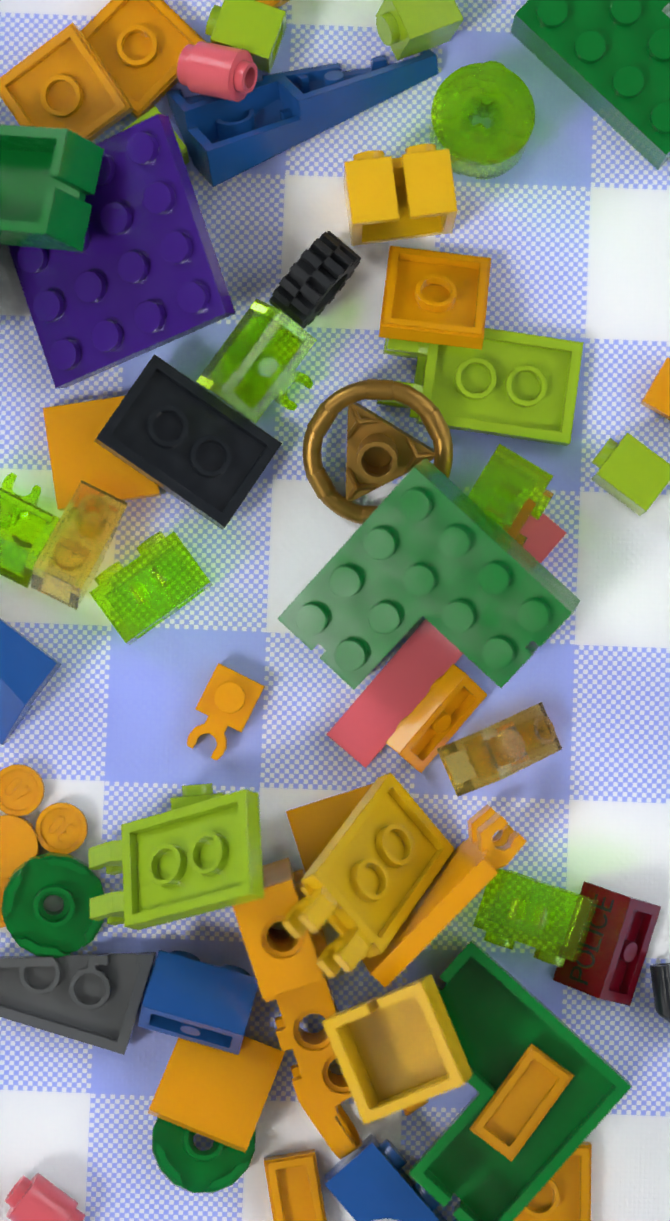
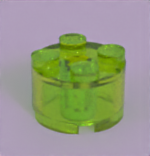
(489, 92)

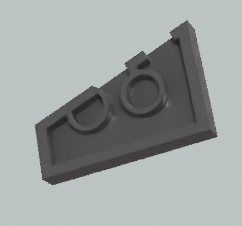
(77, 994)

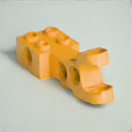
(290, 975)

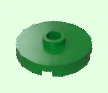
(43, 930)
(194, 1168)

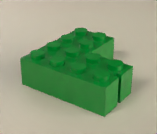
(612, 59)
(45, 186)
(435, 559)
(495, 1026)

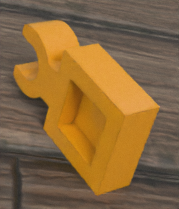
(227, 702)

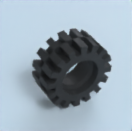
(315, 279)

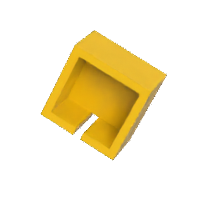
(399, 195)
(397, 1049)

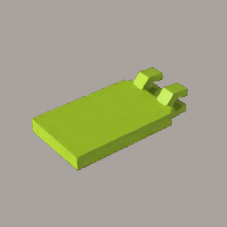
(508, 389)
(183, 862)

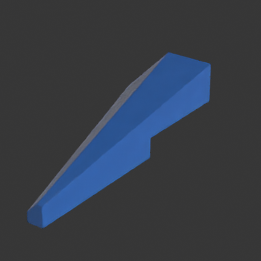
(285, 111)

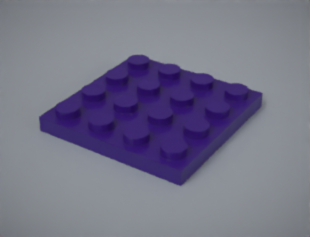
(142, 266)

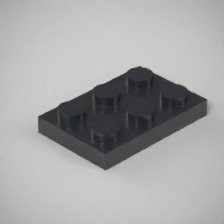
(188, 442)

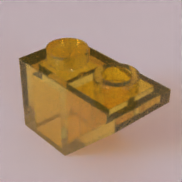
(78, 545)
(499, 749)

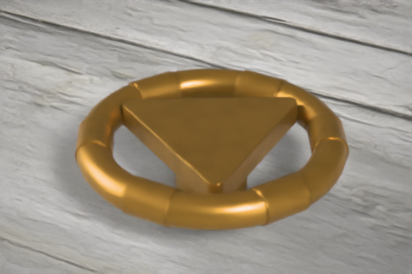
(375, 447)

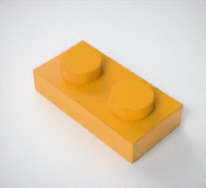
(436, 718)

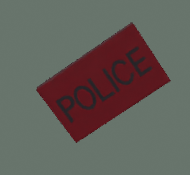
(613, 946)

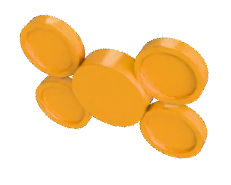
(58, 828)

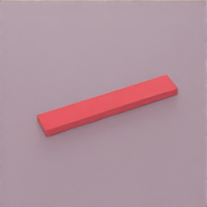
(414, 669)

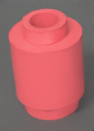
(217, 71)
(40, 1201)

